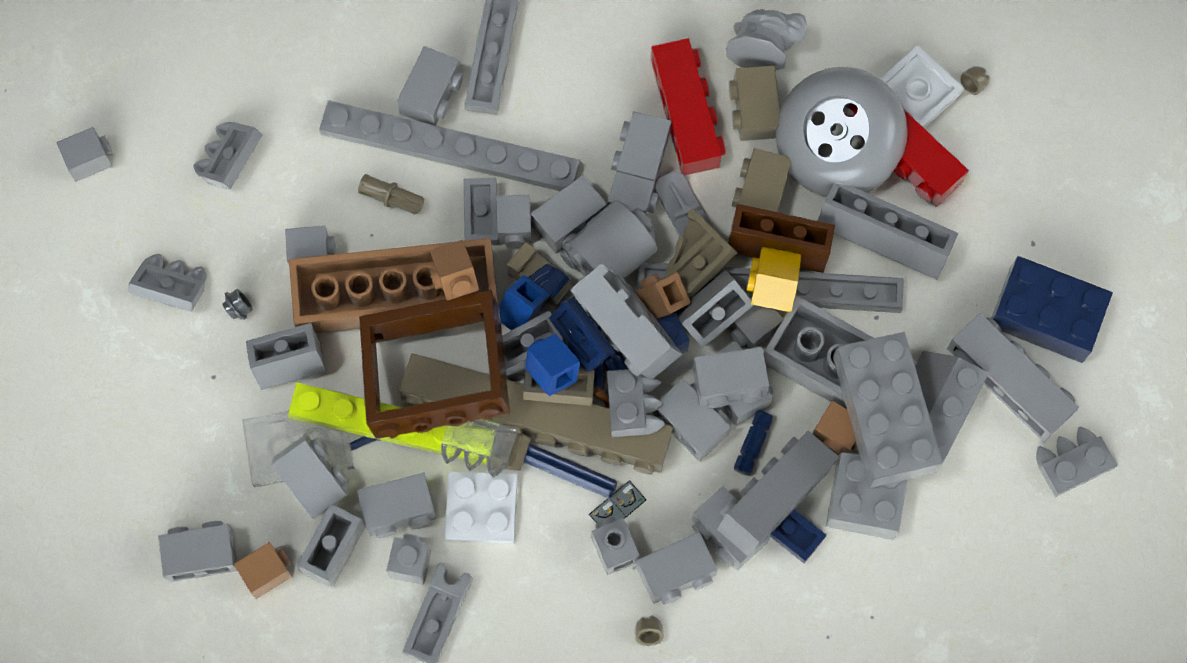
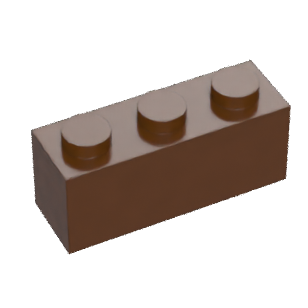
(761, 228)

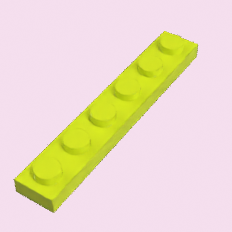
(348, 415)

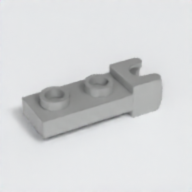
(436, 616)

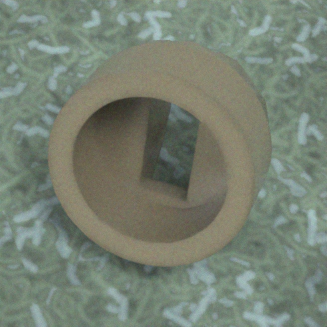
(974, 80)
(650, 624)

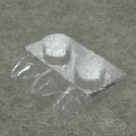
(479, 440)

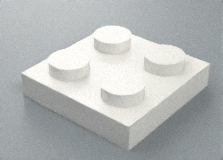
(922, 86)
(481, 508)

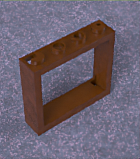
(425, 319)

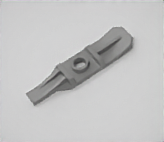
(678, 201)

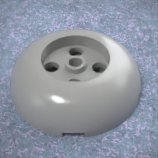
(878, 121)

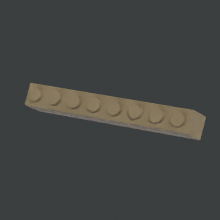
(571, 425)

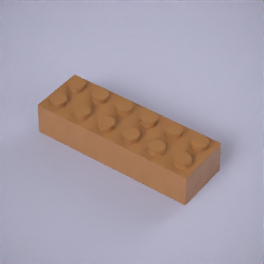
(342, 287)

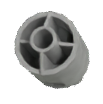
(616, 237)

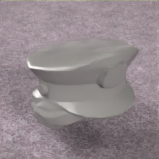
(765, 37)

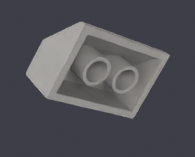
(949, 393)

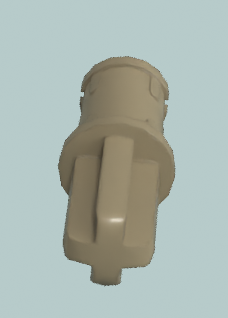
(390, 194)

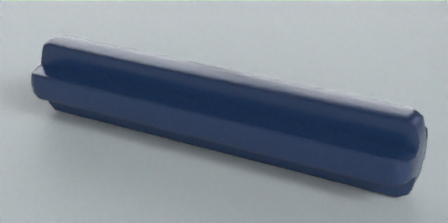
(570, 471)

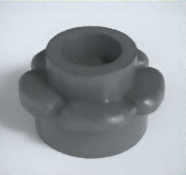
(237, 304)

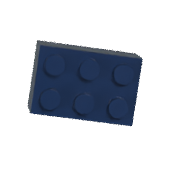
(1051, 309)

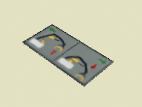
(620, 505)

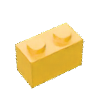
(774, 279)

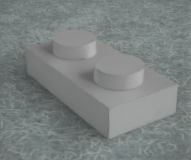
(480, 209)

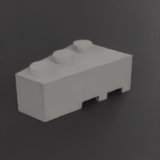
(626, 322)

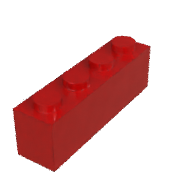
(686, 106)
(926, 163)

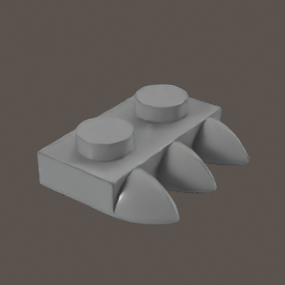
(228, 155)
(168, 284)
(631, 405)
(1074, 464)

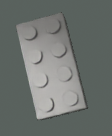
(806, 348)
(887, 410)

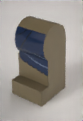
(540, 271)

